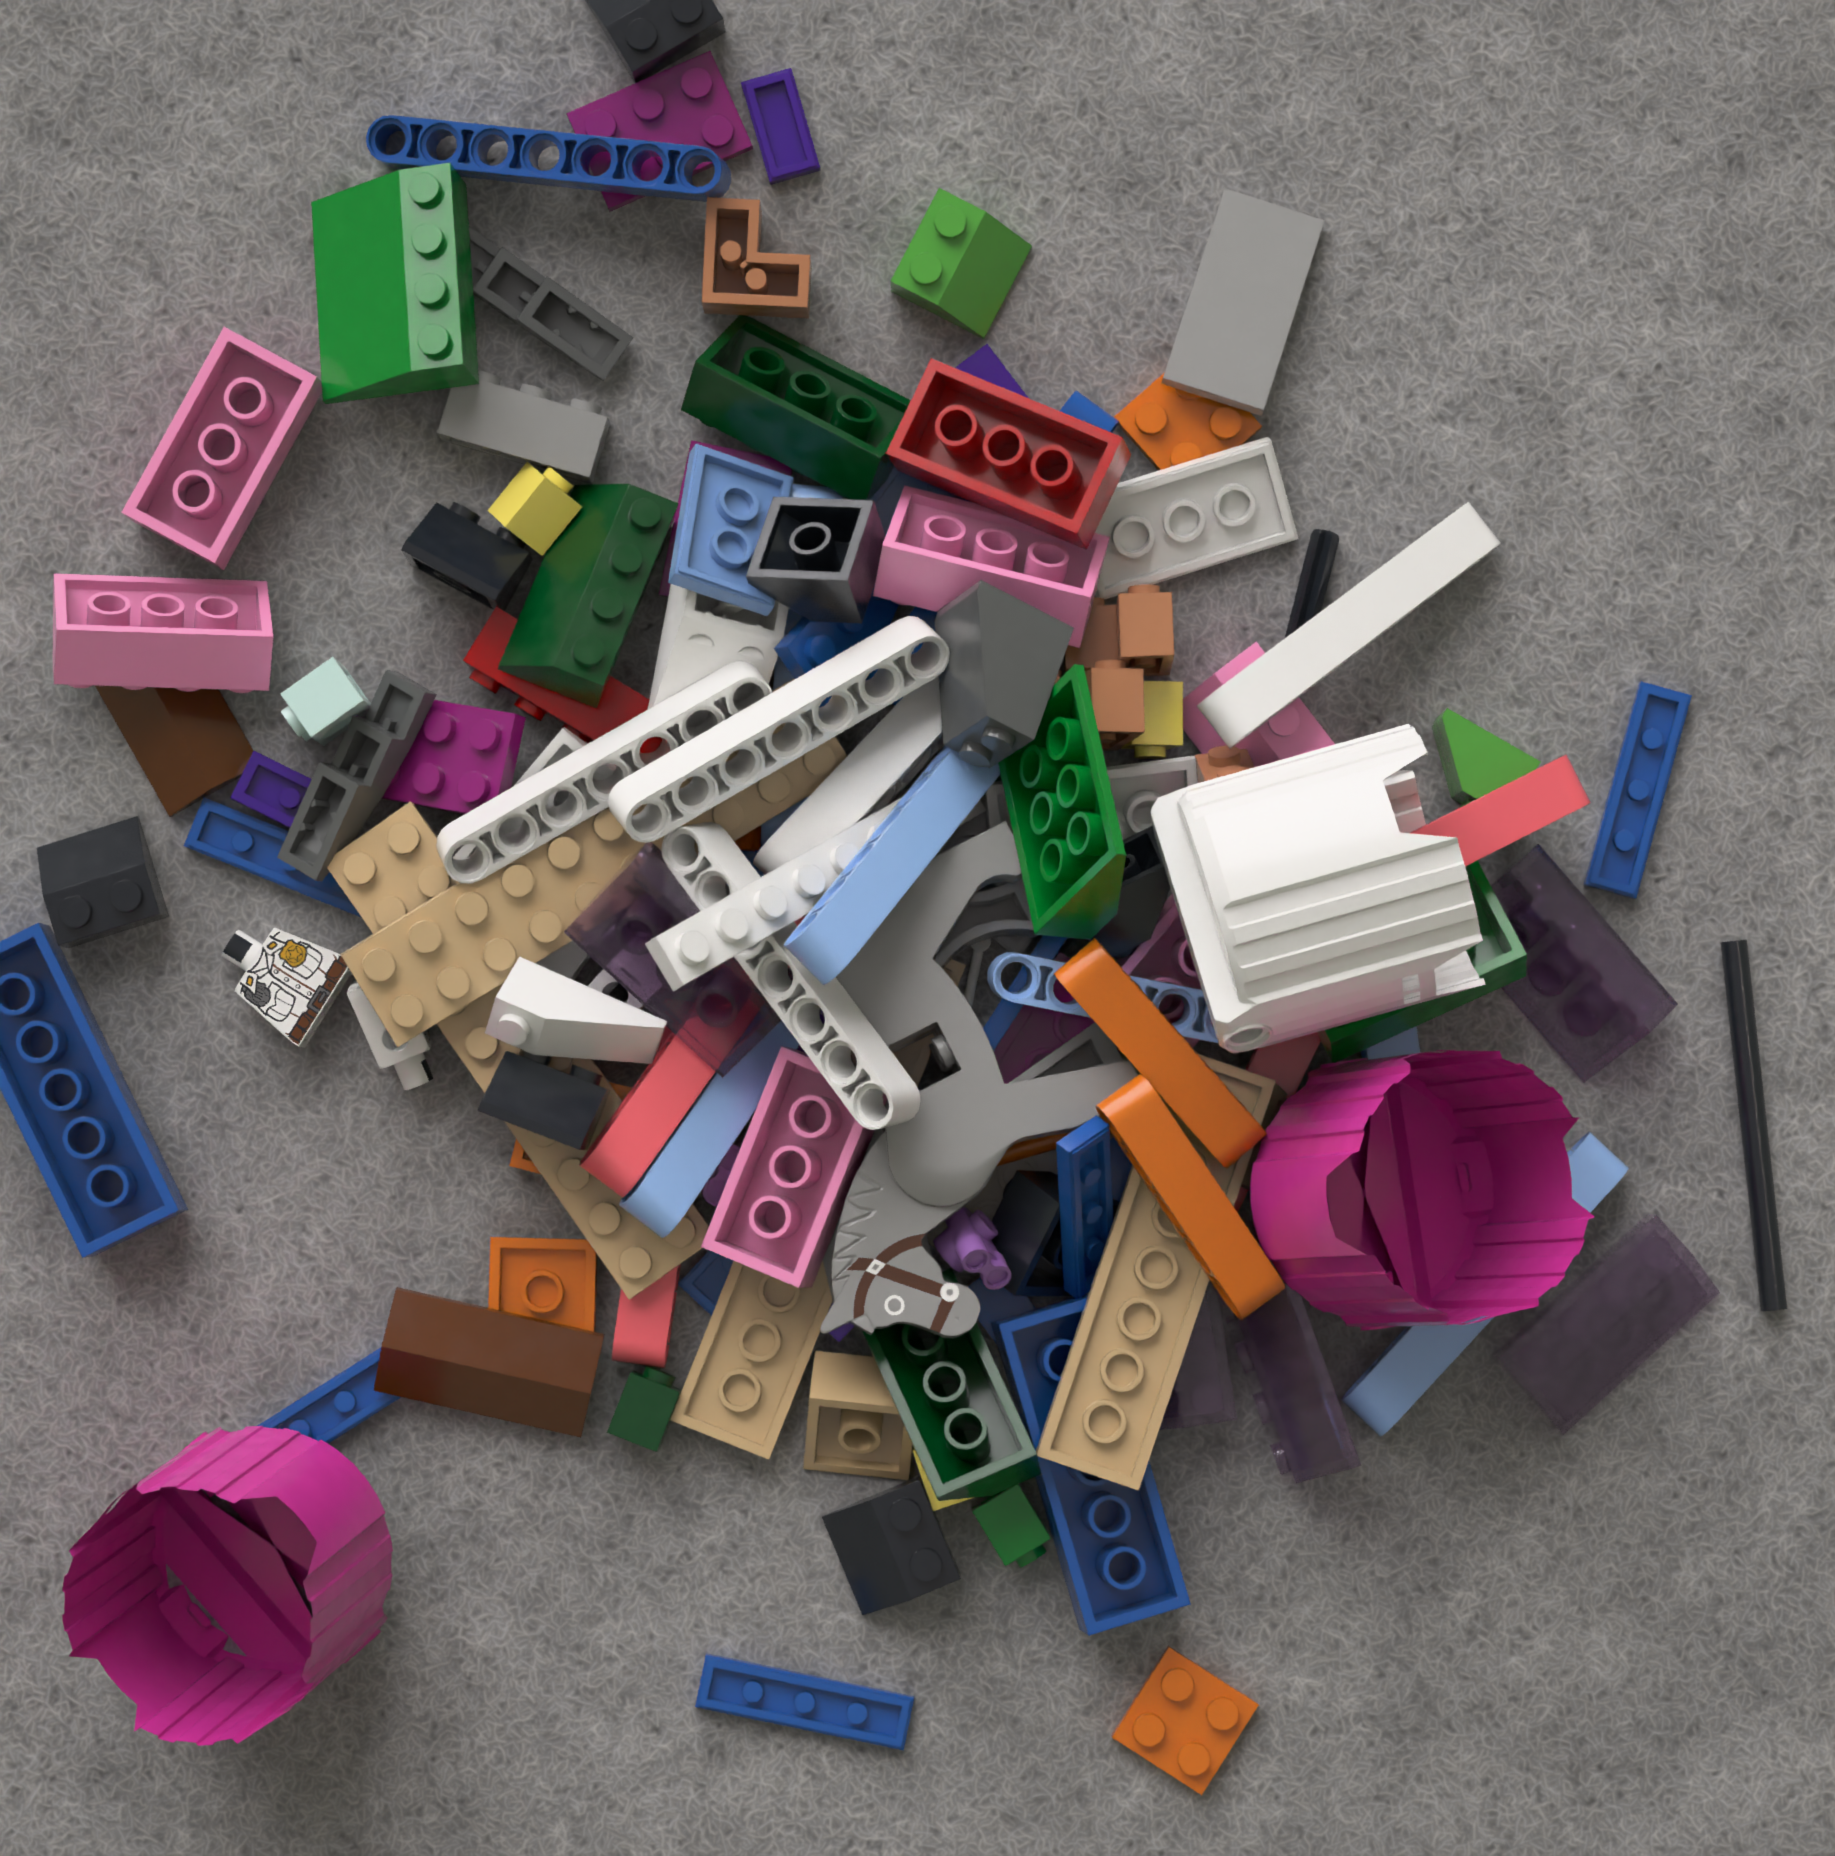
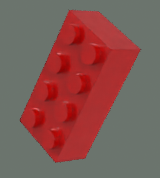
(1009, 453)

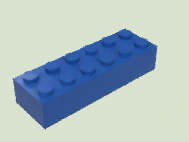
(76, 1101)
(1105, 1534)

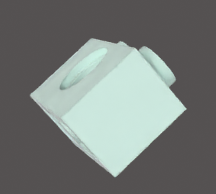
(324, 702)

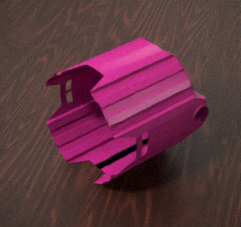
(1419, 1189)
(307, 1517)

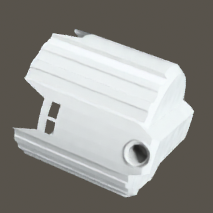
(1314, 893)

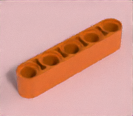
(1160, 1053)
(1190, 1197)

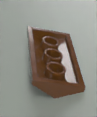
(181, 740)
(488, 1362)

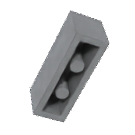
(526, 427)

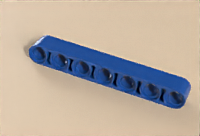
(572, 168)

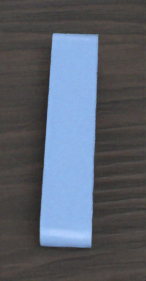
(1039, 993)
(703, 1137)

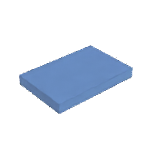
(721, 524)

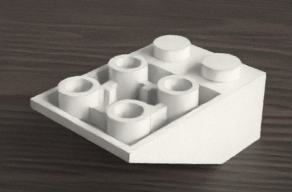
(708, 634)

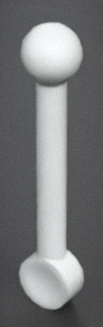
(978, 949)

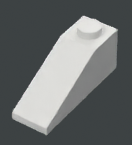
(570, 1020)

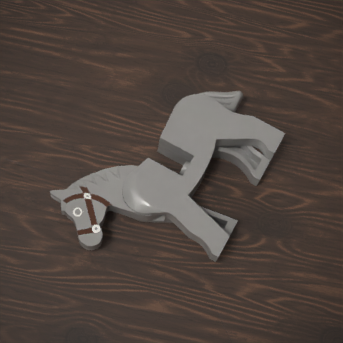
(966, 1121)

